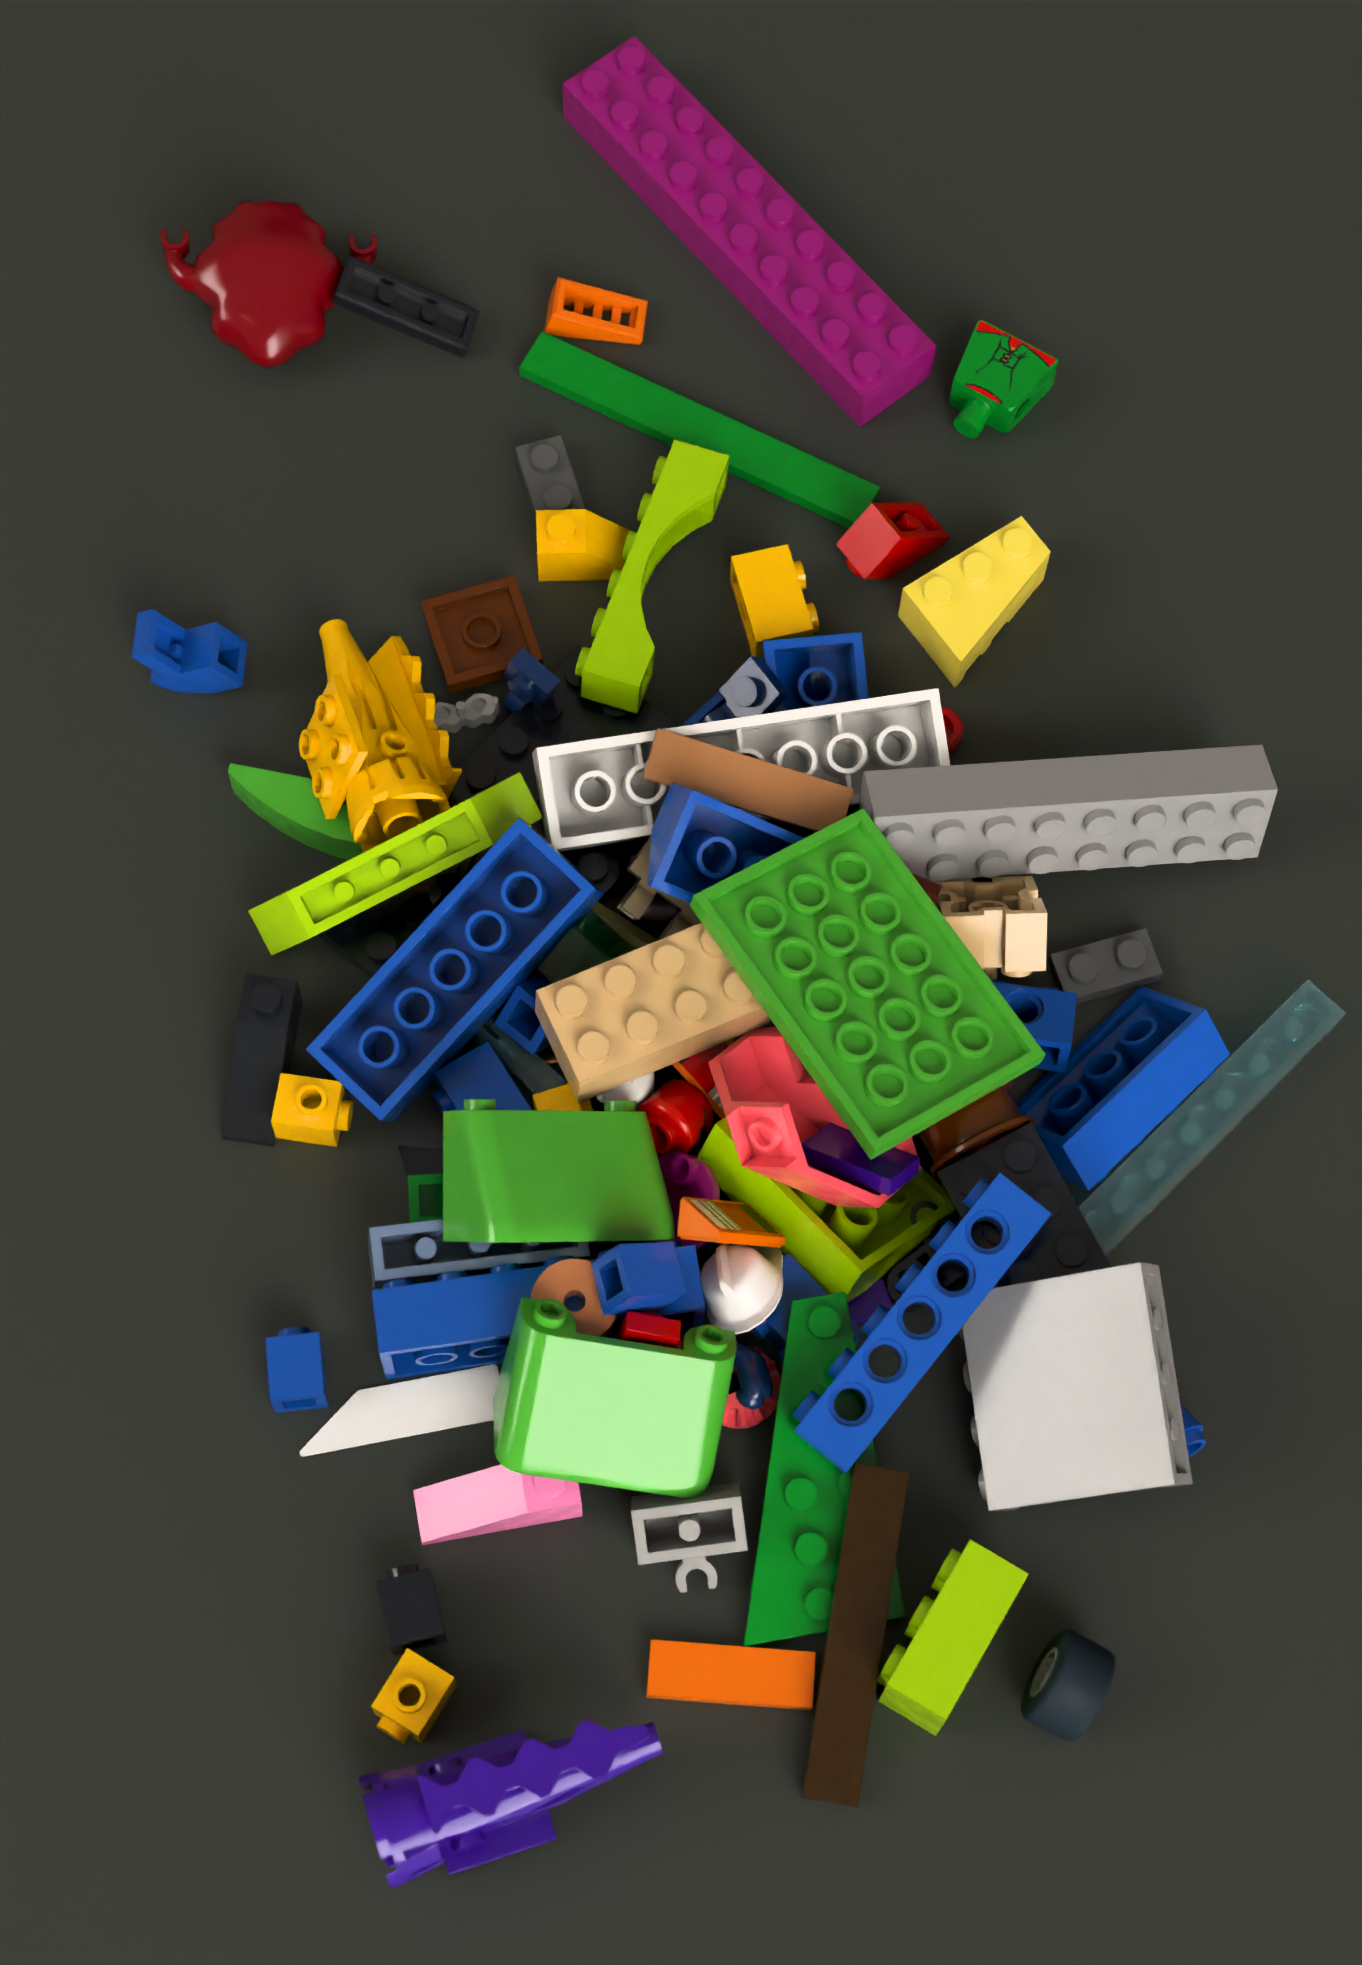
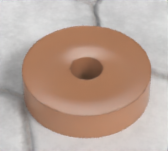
(571, 1279)

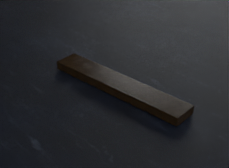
(855, 1635)

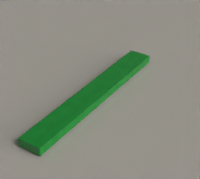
(672, 416)

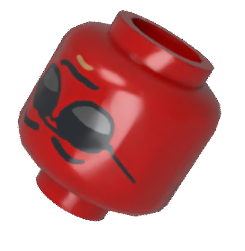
(677, 1116)

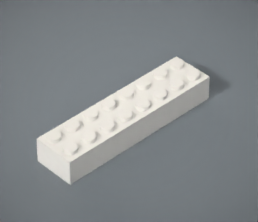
(596, 788)

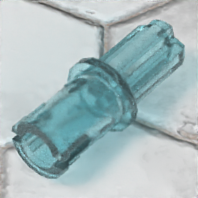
(519, 1062)

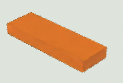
(731, 1675)

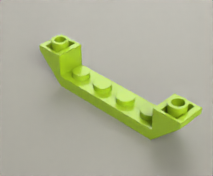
(394, 865)

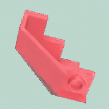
(775, 1109)

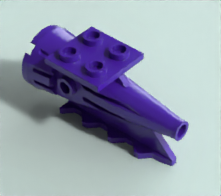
(492, 1796)

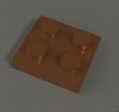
(479, 632)

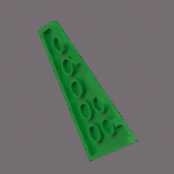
(803, 1490)

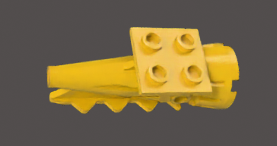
(376, 740)

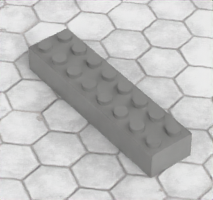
(1074, 812)

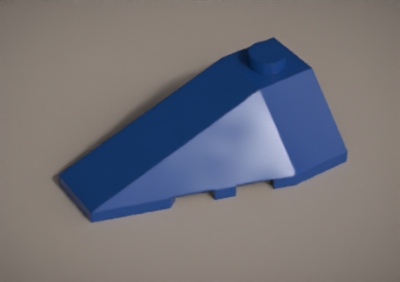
(819, 671)

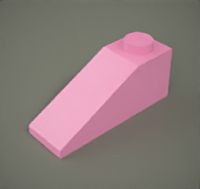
(491, 1503)

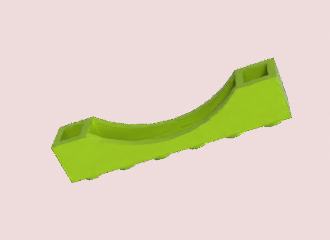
(683, 500)

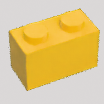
(771, 597)

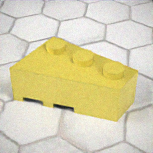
(973, 595)

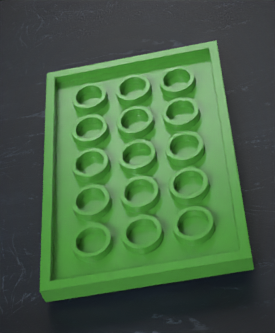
(867, 982)

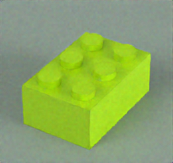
(949, 1635)

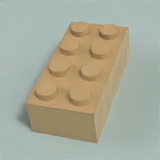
(645, 1011)

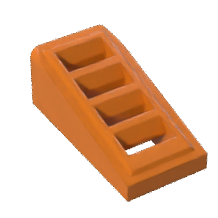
(579, 326)

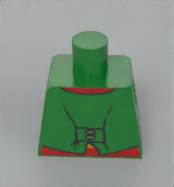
(998, 381)

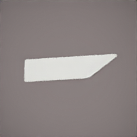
(409, 1409)

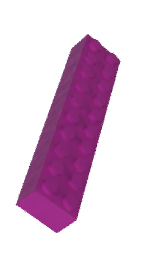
(748, 231)

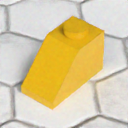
(577, 545)

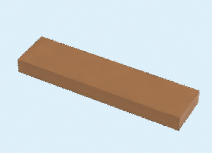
(746, 782)

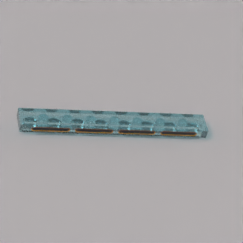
(1209, 1114)

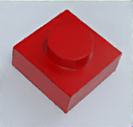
(650, 1329)

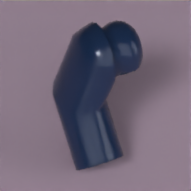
(753, 1377)

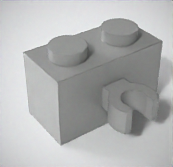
(689, 1529)

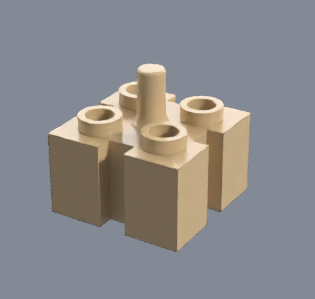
(998, 922)

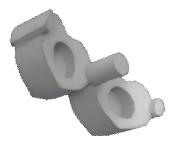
(475, 711)

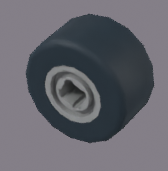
(1068, 1685)

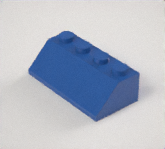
(705, 842)
(1122, 1083)

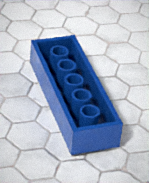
(454, 971)
(470, 1318)

